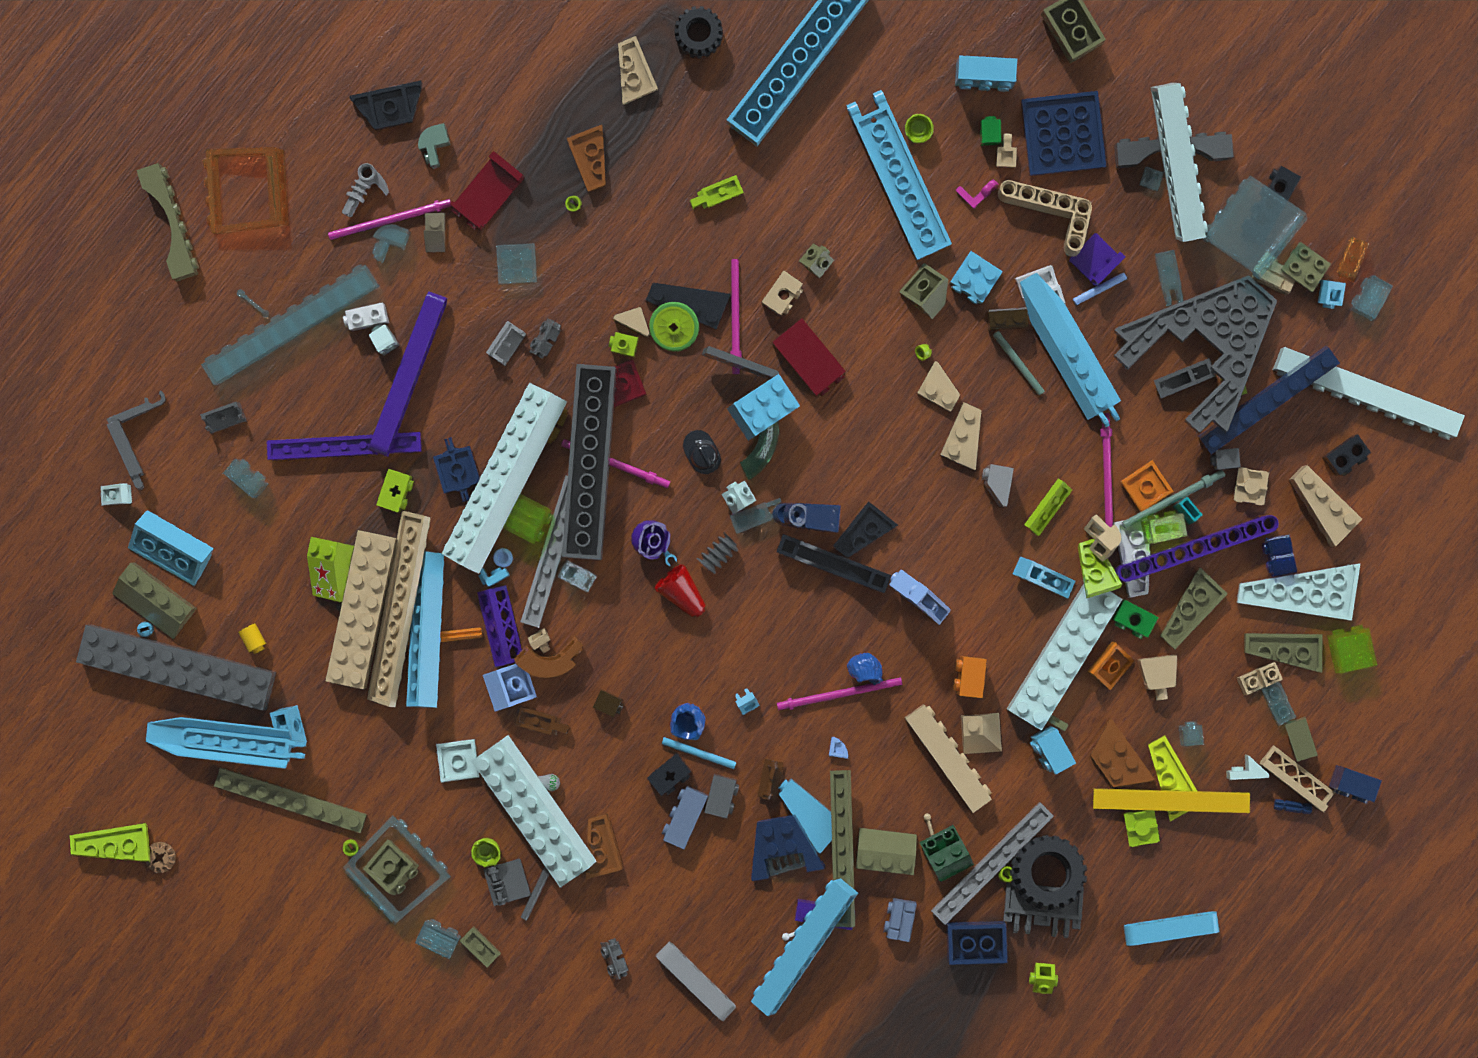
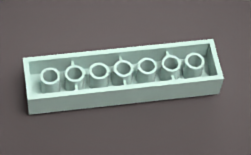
(1178, 161)
(1063, 657)
(534, 811)

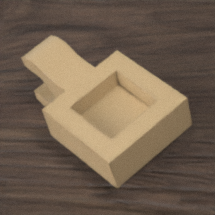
(1006, 155)

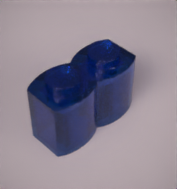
(1280, 555)

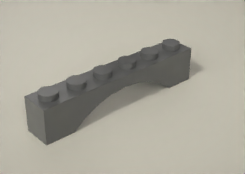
(1213, 148)

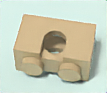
(787, 283)

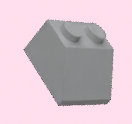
(998, 482)

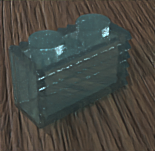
(1371, 297)
(438, 939)

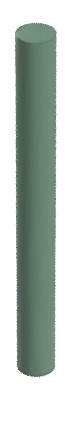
(1019, 364)

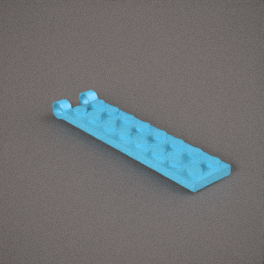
(900, 178)

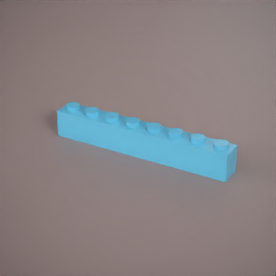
(425, 634)
(804, 946)

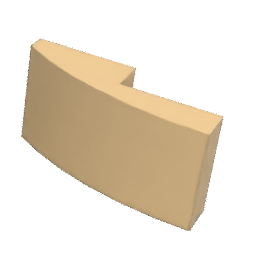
(1259, 678)

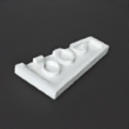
(1132, 548)

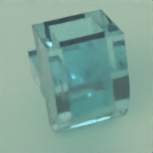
(387, 236)

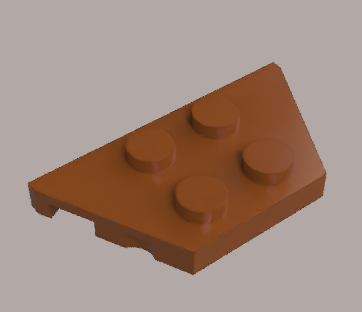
(1118, 759)

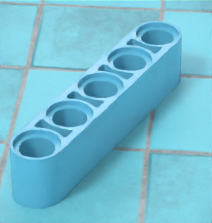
(1171, 928)

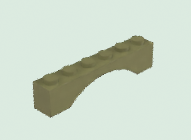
(180, 260)

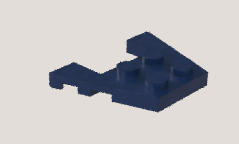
(780, 838)

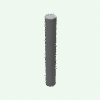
(535, 894)

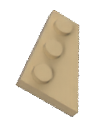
(635, 72)
(963, 438)

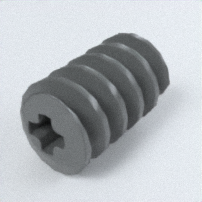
(718, 553)

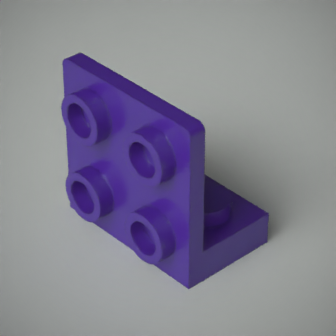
(1096, 259)

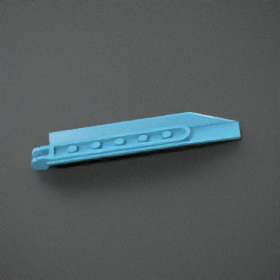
(1069, 349)
(224, 741)

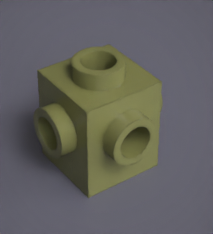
(816, 260)

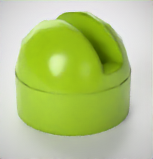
(570, 206)
(923, 352)
(347, 849)
(1006, 870)

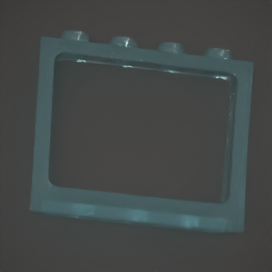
(373, 893)

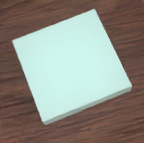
(456, 760)

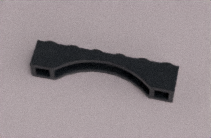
(833, 563)

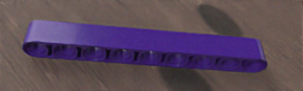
(408, 374)
(1204, 544)

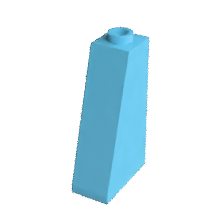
(810, 812)

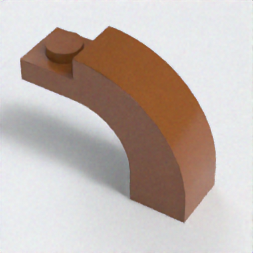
(549, 666)

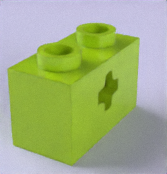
(386, 497)

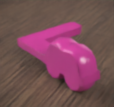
(985, 192)

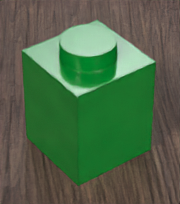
(990, 131)

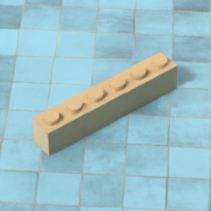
(948, 758)

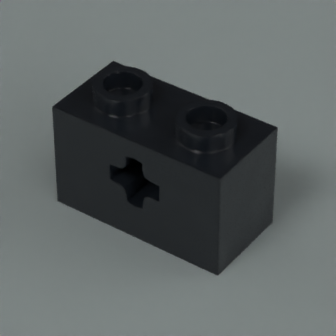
(658, 777)

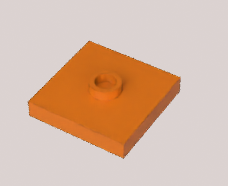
(1146, 486)

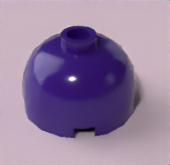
(650, 539)

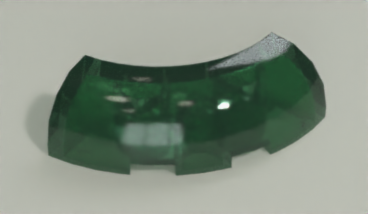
(762, 453)

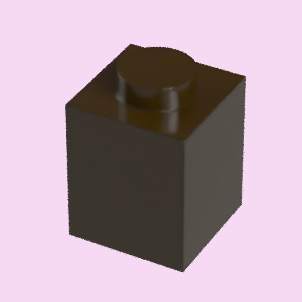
(608, 703)

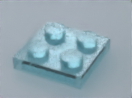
(516, 263)

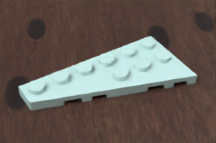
(1318, 592)

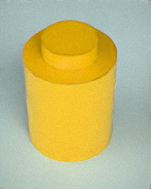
(252, 638)

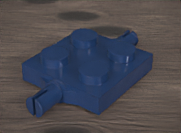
(457, 469)

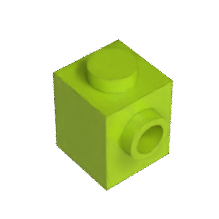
(623, 344)

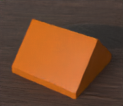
(1111, 665)

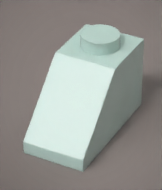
(383, 339)

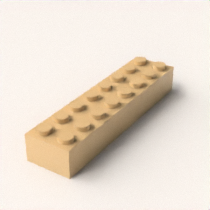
(361, 610)

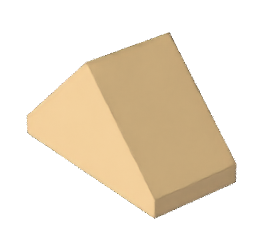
(634, 320)

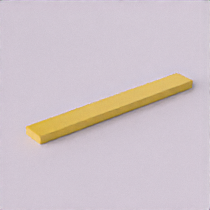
(1171, 800)

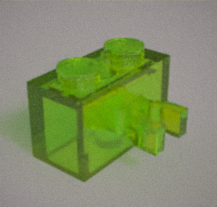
(1163, 528)

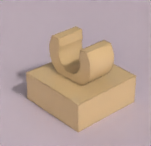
(540, 640)

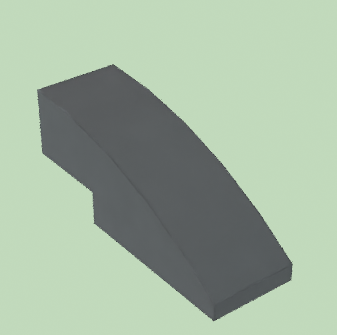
(1184, 378)

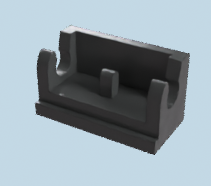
(223, 417)

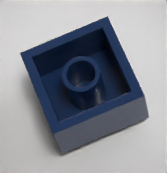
(1360, 786)

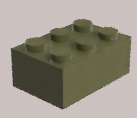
(1073, 28)

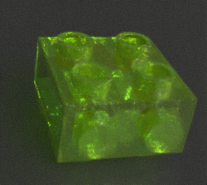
(528, 519)
(1352, 649)

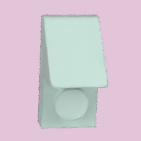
(116, 494)
(1251, 771)

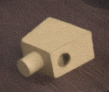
(1159, 674)

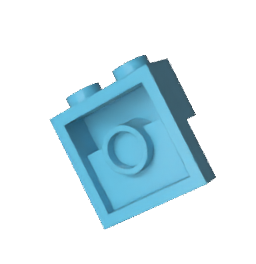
(975, 278)

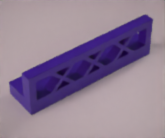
(496, 627)

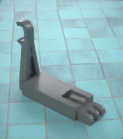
(122, 442)

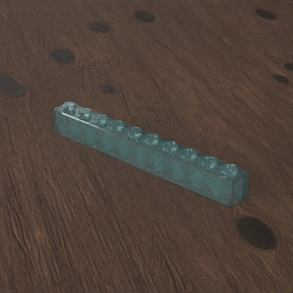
(290, 325)

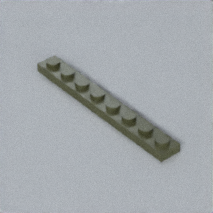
(290, 800)
(842, 836)

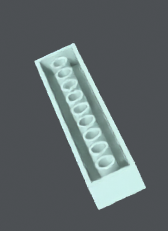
(504, 478)

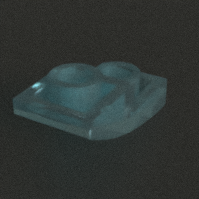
(1278, 703)

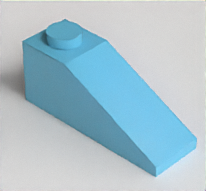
(1043, 577)

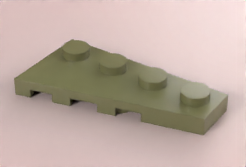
(1292, 649)

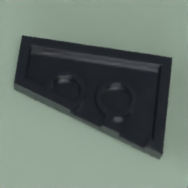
(863, 530)

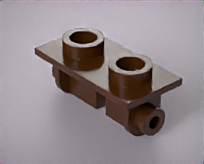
(770, 779)

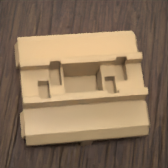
(1251, 486)

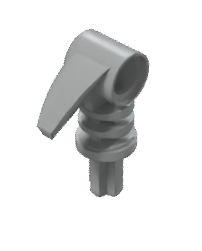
(360, 187)

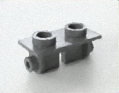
(547, 331)
(609, 952)

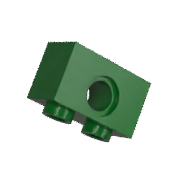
(1126, 610)

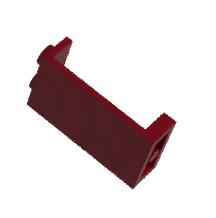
(487, 192)
(809, 357)

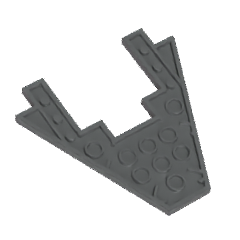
(1227, 317)

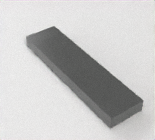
(739, 363)

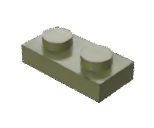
(480, 946)

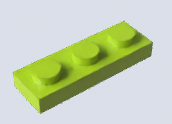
(1048, 507)

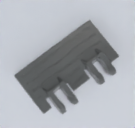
(1016, 906)

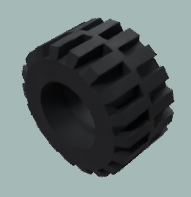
(698, 16)

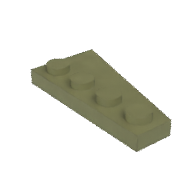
(1196, 603)

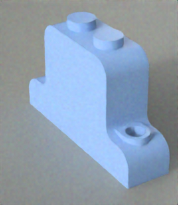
(919, 596)

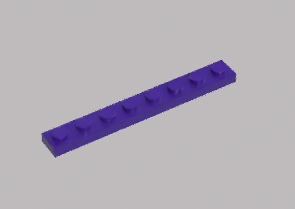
(337, 446)

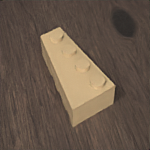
(1329, 511)

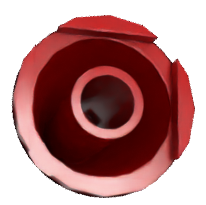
(681, 591)

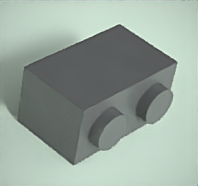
(721, 795)

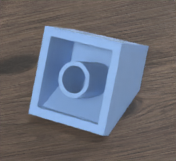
(509, 687)

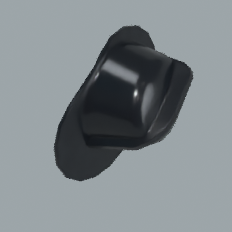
(701, 452)

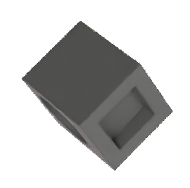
(1225, 459)

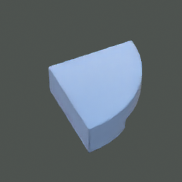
(838, 748)

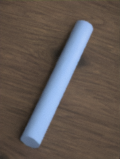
(1100, 288)

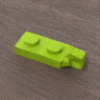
(717, 193)

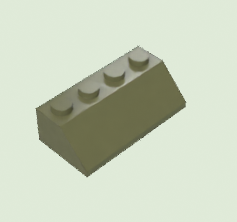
(153, 599)

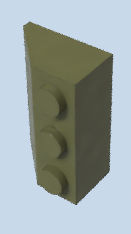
(886, 851)

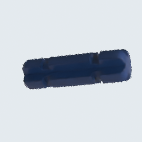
(1292, 806)

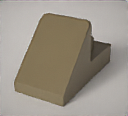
(434, 232)

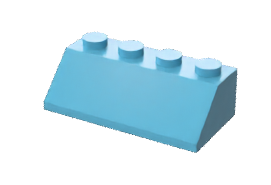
(170, 547)

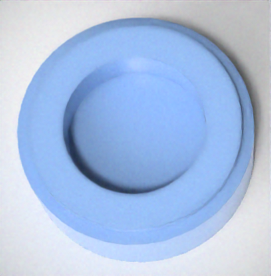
(503, 557)

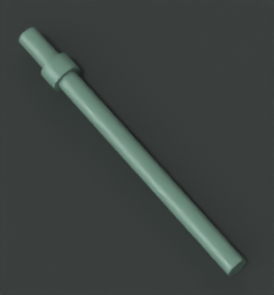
(1205, 482)

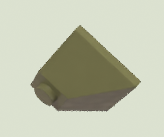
(926, 290)

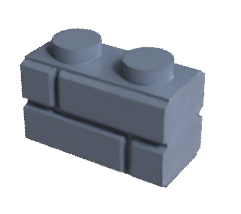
(900, 920)

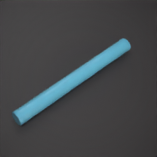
(699, 753)

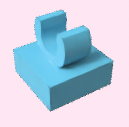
(747, 702)

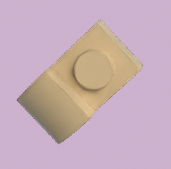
(1105, 537)

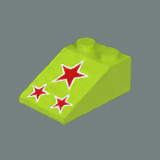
(329, 567)

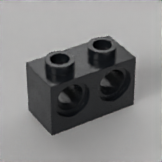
(1344, 451)

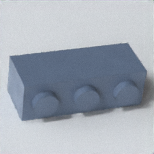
(684, 817)

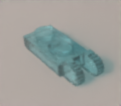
(1168, 275)
(753, 516)

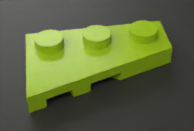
(1097, 575)

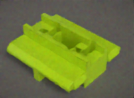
(1141, 827)

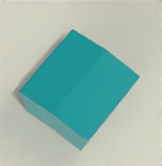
(1190, 511)

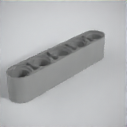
(696, 981)

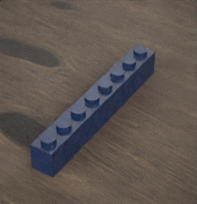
(1271, 398)

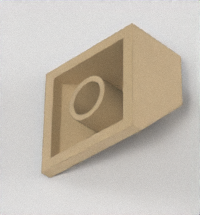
(981, 733)

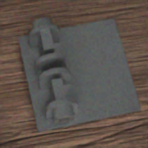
(507, 882)

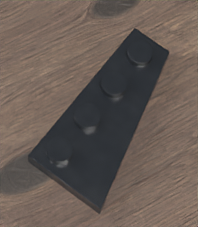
(706, 304)

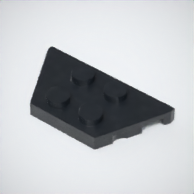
(389, 105)

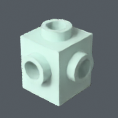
(738, 496)

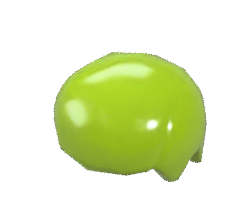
(919, 128)
(485, 852)

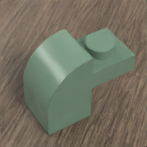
(433, 138)

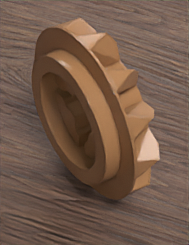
(169, 858)

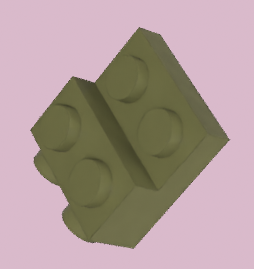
(391, 868)

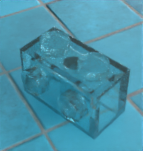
(244, 477)

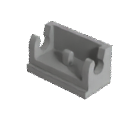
(506, 343)

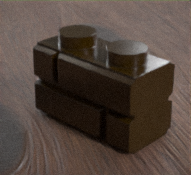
(1007, 319)

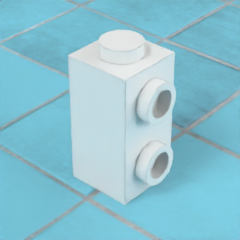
(366, 317)

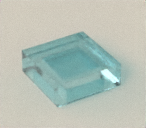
(1151, 179)

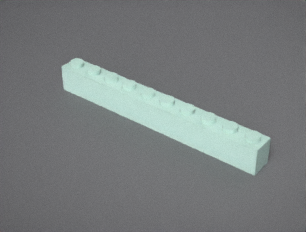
(1378, 397)

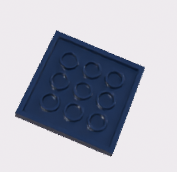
(1063, 133)

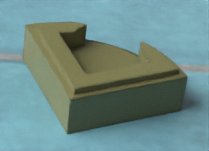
(1058, 723)

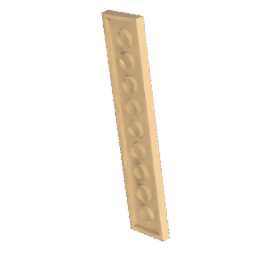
(398, 608)

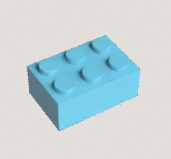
(986, 73)
(763, 407)
(1052, 749)

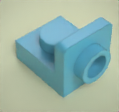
(497, 576)

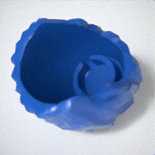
(865, 668)
(687, 722)

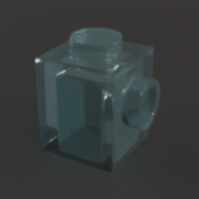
(1191, 734)

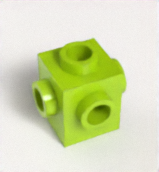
(1043, 978)

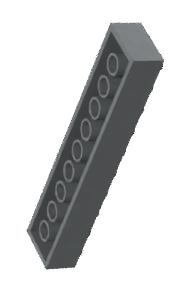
(589, 462)
(176, 667)

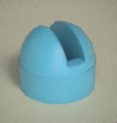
(146, 633)

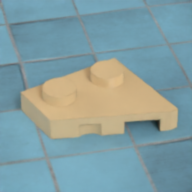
(939, 388)

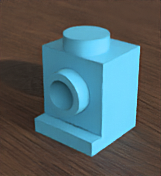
(1331, 293)

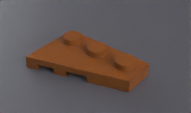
(589, 156)
(602, 846)

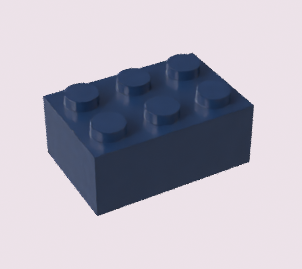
(976, 942)

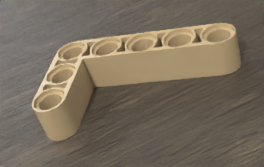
(1052, 207)

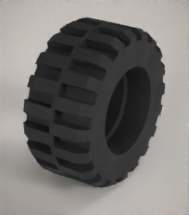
(1071, 861)

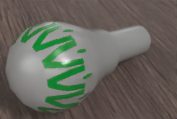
(550, 782)

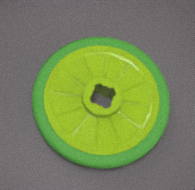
(665, 335)

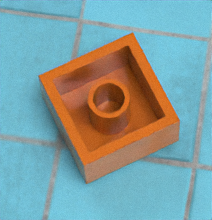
(970, 676)

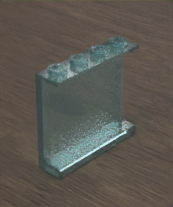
(1255, 226)

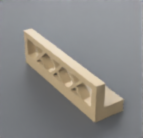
(1296, 785)

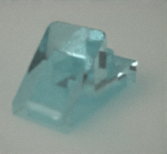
(577, 576)

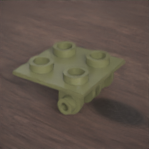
(1305, 266)

